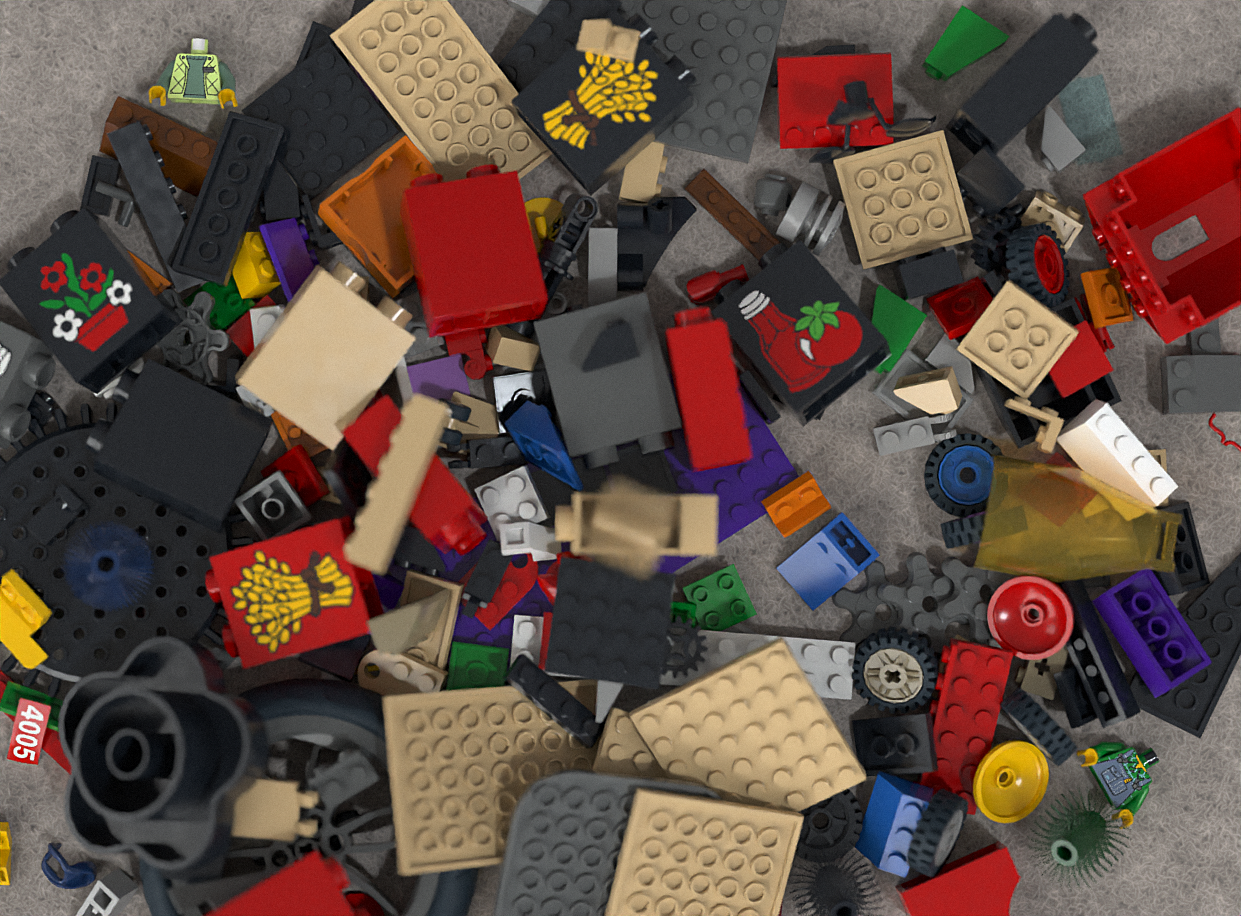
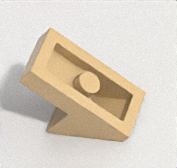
(608, 40)

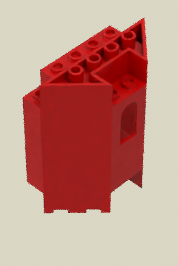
(1183, 180)

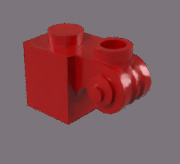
(470, 344)

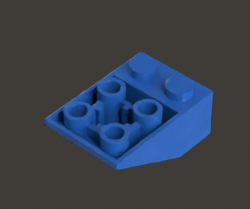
(827, 561)

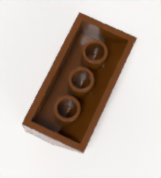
(182, 149)

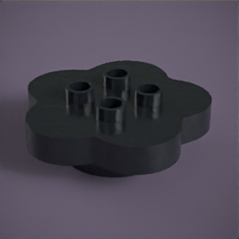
(159, 756)

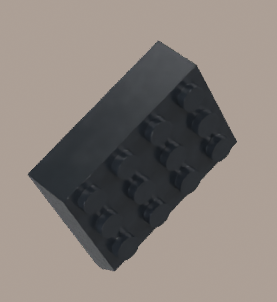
(1024, 428)

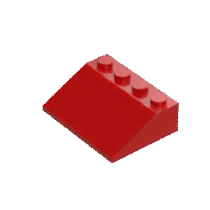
(813, 85)

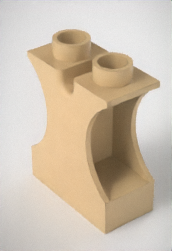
(693, 534)

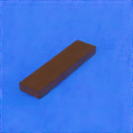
(731, 214)

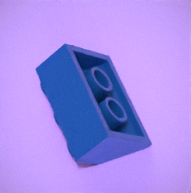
(891, 821)

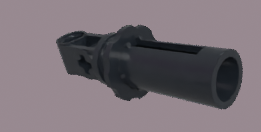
(560, 249)

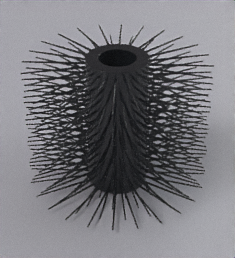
(834, 890)

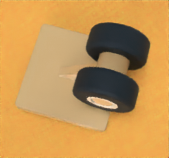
(468, 420)

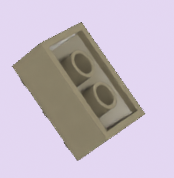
(407, 624)

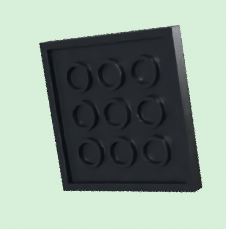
(326, 120)
(610, 623)

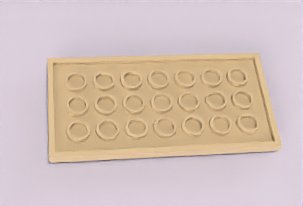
(440, 86)

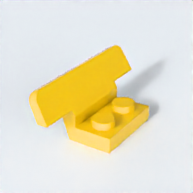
(20, 618)

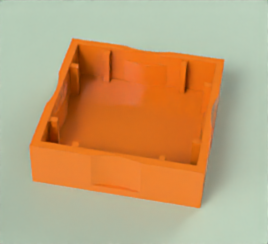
(369, 217)

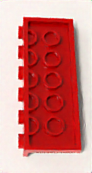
(965, 714)

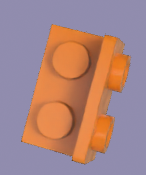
(796, 504)

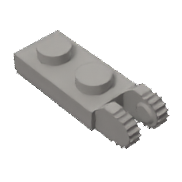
(911, 433)

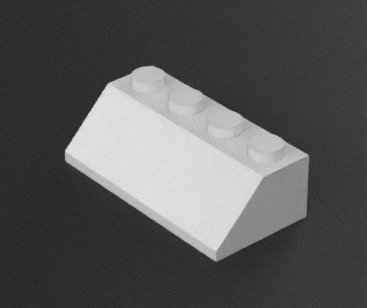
(1113, 454)

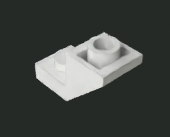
(529, 538)

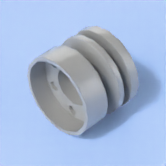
(811, 218)

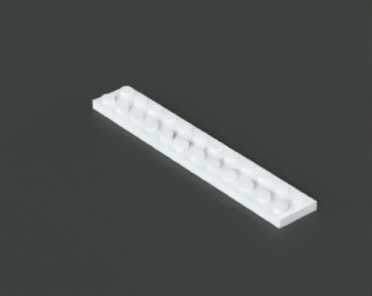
(824, 661)

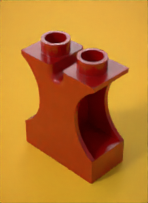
(965, 887)

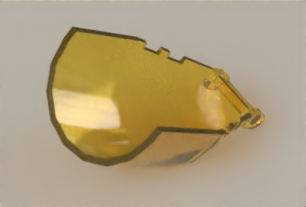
(1068, 525)

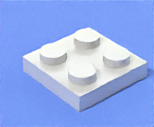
(512, 500)

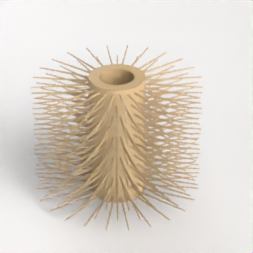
(631, 527)

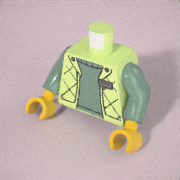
(196, 79)

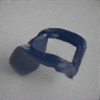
(75, 876)

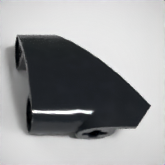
(644, 235)

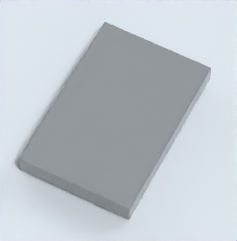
(908, 365)

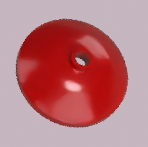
(1018, 629)

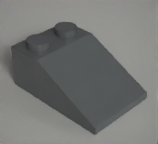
(1201, 384)

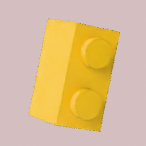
(254, 268)

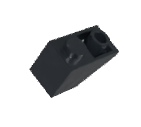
(417, 549)

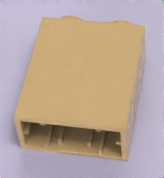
(327, 353)

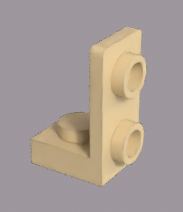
(1046, 434)

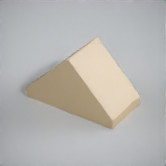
(512, 348)

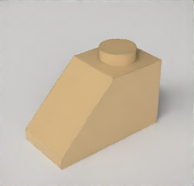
(931, 390)

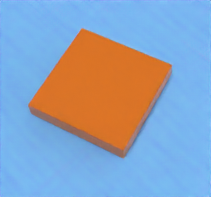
(1106, 297)

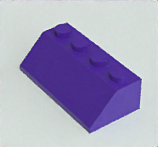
(290, 253)
(1151, 632)

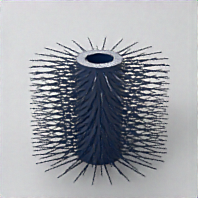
(104, 552)

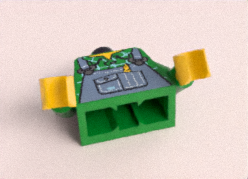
(1121, 775)

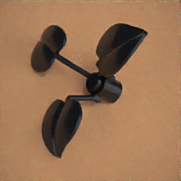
(857, 110)

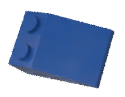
(542, 443)

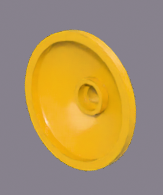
(1020, 786)

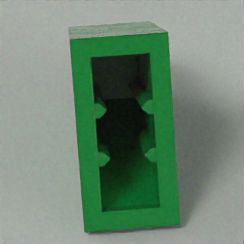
(962, 45)
(896, 322)

